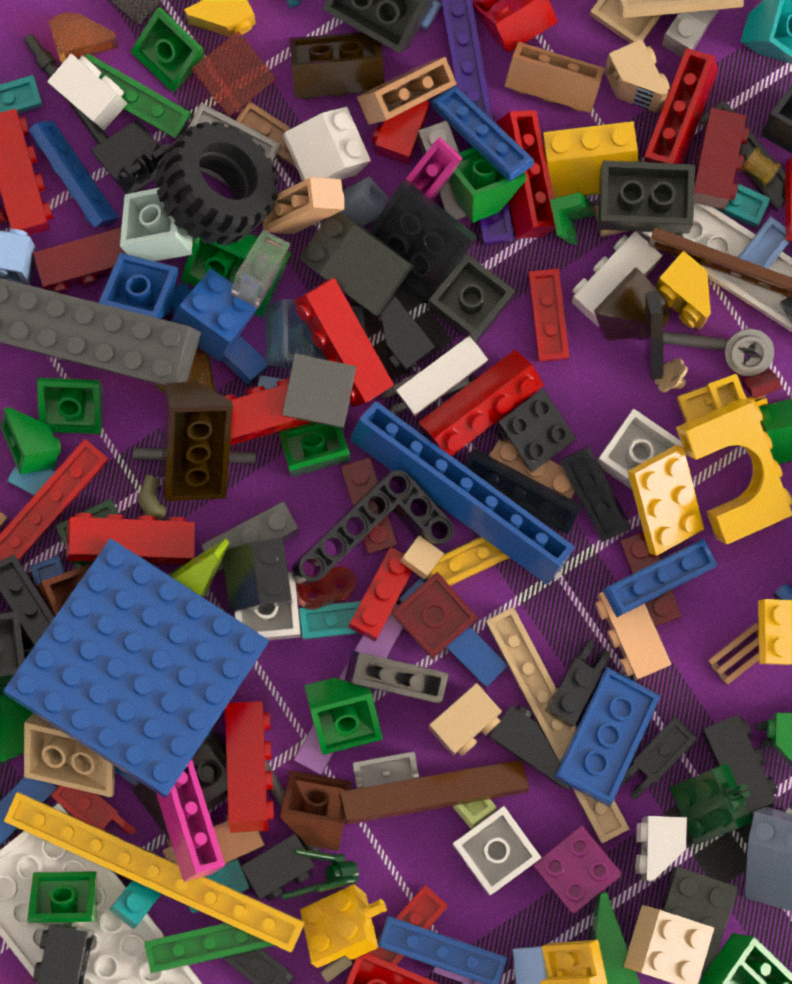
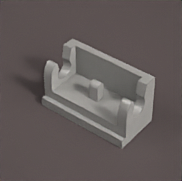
(386, 770)

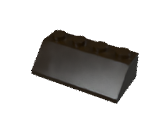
(195, 442)

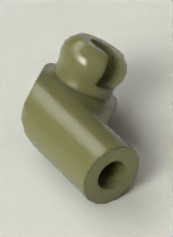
(148, 500)

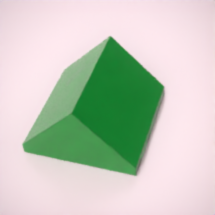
(167, 50)
(71, 405)
(778, 426)
(313, 447)
(63, 897)

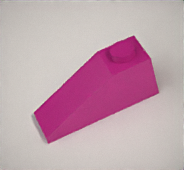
(434, 169)

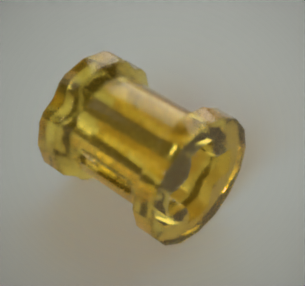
(761, 166)

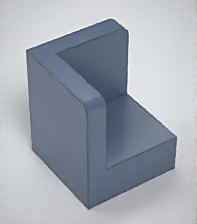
(364, 201)

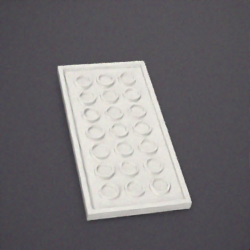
(116, 949)

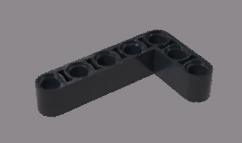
(366, 521)

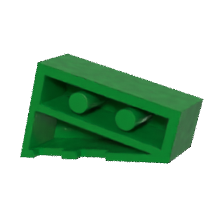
(745, 962)

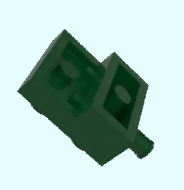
(712, 803)

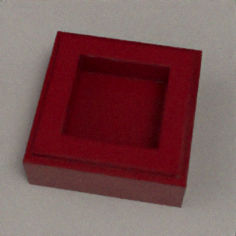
(761, 384)

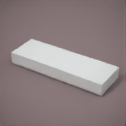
(442, 375)

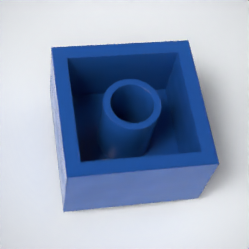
(215, 314)

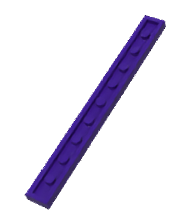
(471, 81)

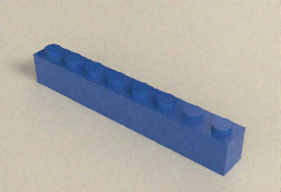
(462, 493)

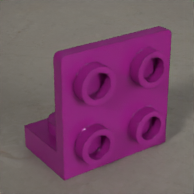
(577, 870)

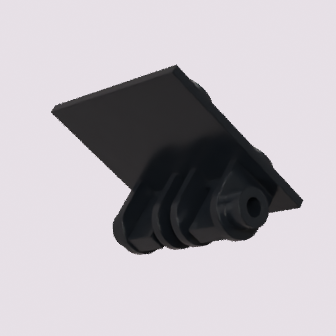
(131, 157)
(536, 430)

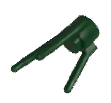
(337, 875)

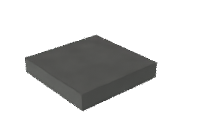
(319, 391)

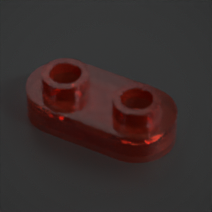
(326, 590)

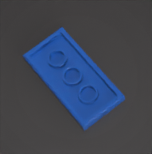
(607, 736)

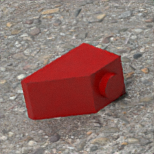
(400, 133)

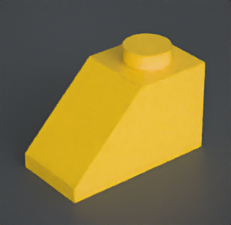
(221, 16)

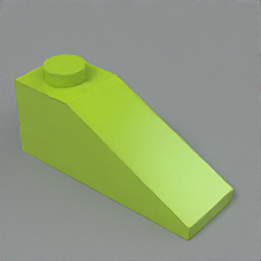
(201, 570)

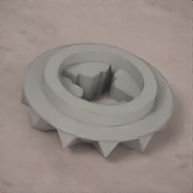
(754, 363)

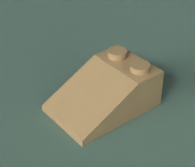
(64, 761)

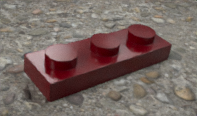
(360, 479)
(664, 607)

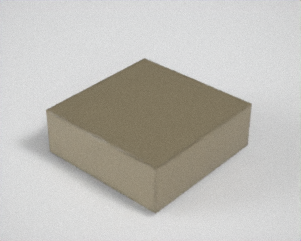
(336, 968)

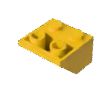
(686, 290)

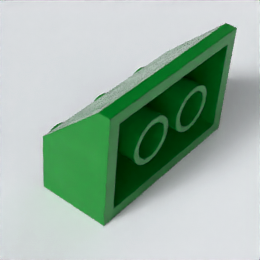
(226, 262)

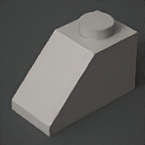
(687, 30)

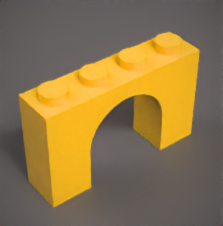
(765, 498)

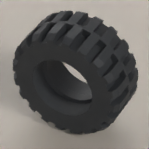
(196, 204)

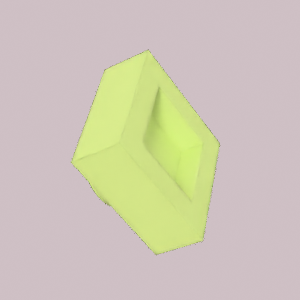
(475, 812)

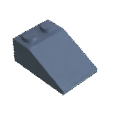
(770, 858)

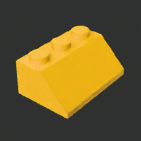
(578, 153)

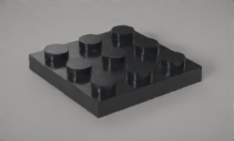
(423, 237)

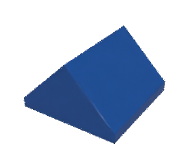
(141, 286)

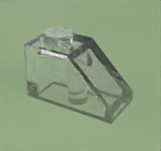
(260, 268)

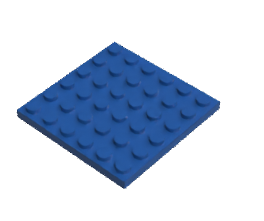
(136, 667)

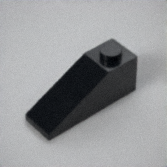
(403, 337)
(526, 741)

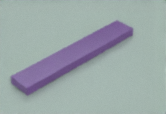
(310, 751)

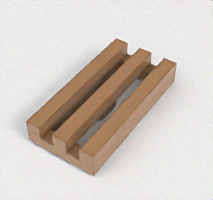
(720, 670)

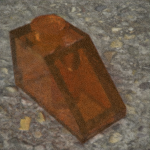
(80, 35)

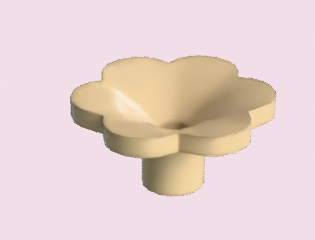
(672, 376)

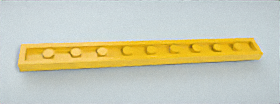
(154, 871)

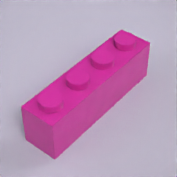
(191, 827)

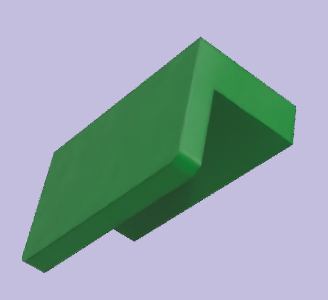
(567, 210)

